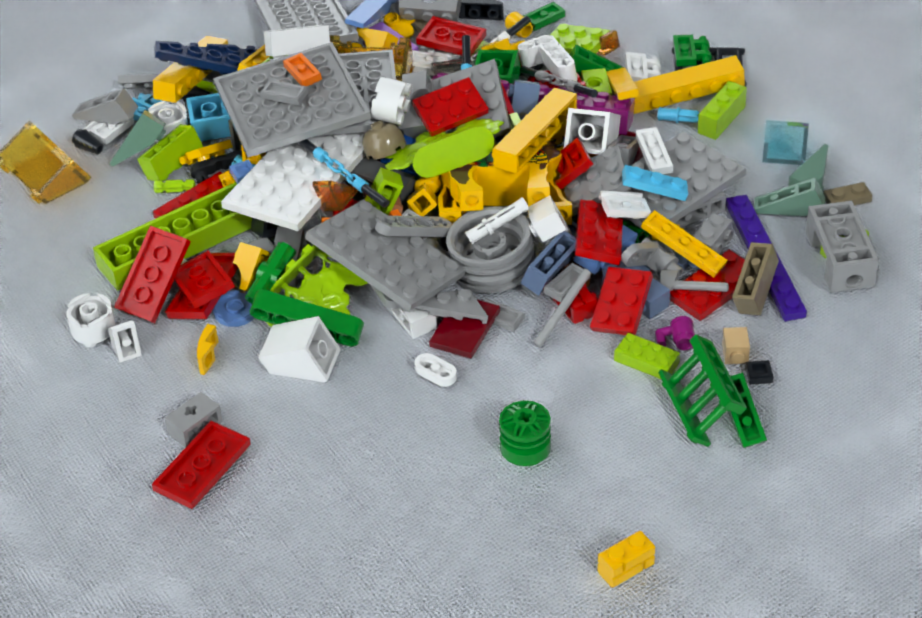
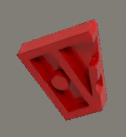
(572, 163)

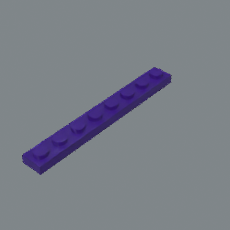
(752, 230)

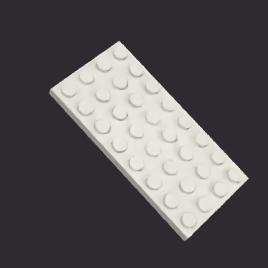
(282, 182)

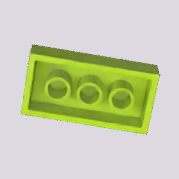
(646, 355)

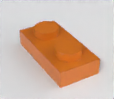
(302, 70)

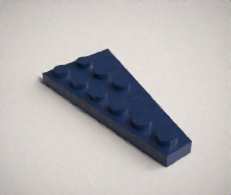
(214, 57)

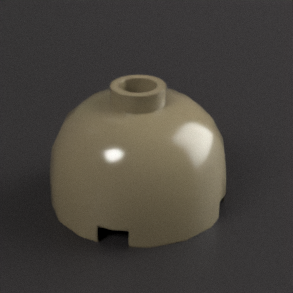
(382, 140)

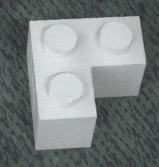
(546, 220)

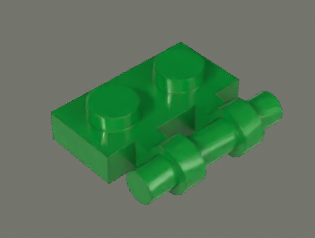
(685, 50)

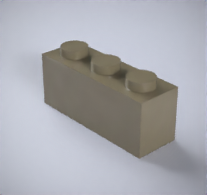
(755, 278)

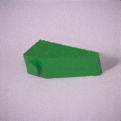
(588, 60)
(748, 423)

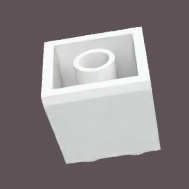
(592, 128)
(300, 350)

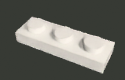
(654, 150)

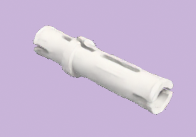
(489, 225)

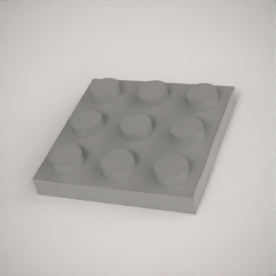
(601, 176)

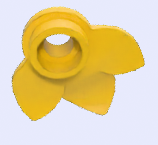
(399, 24)

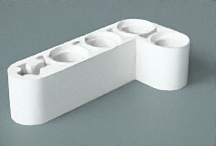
(550, 53)

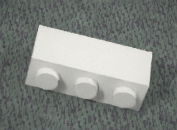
(294, 40)

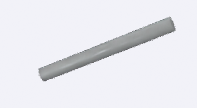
(561, 309)

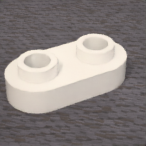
(435, 370)

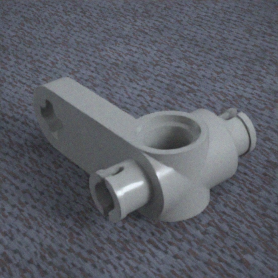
(653, 254)

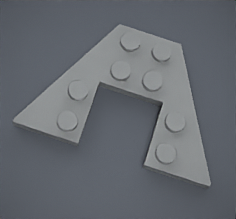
(445, 304)

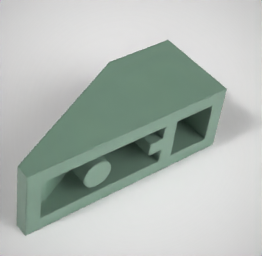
(142, 135)
(812, 168)
(791, 200)

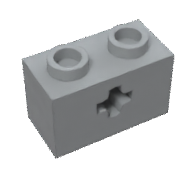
(191, 418)

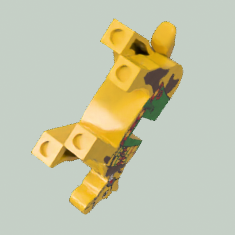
(484, 185)

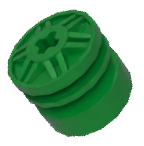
(525, 433)

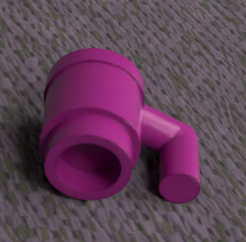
(682, 331)

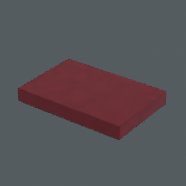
(463, 335)

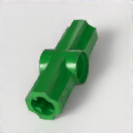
(272, 270)

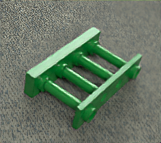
(720, 385)

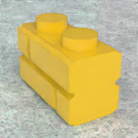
(626, 559)

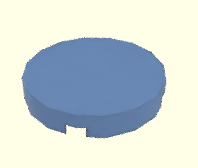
(233, 309)

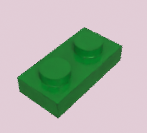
(545, 15)

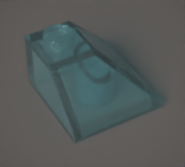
(785, 142)

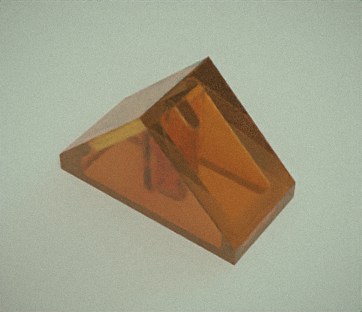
(333, 194)

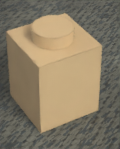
(735, 345)

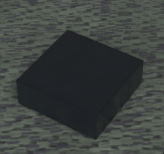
(759, 372)

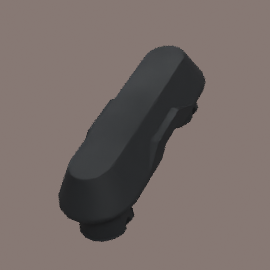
(204, 168)

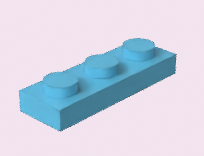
(655, 182)

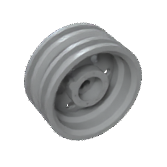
(495, 260)

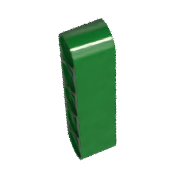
(281, 309)

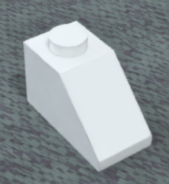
(125, 341)

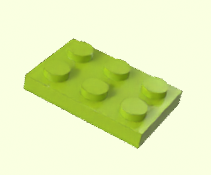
(582, 36)

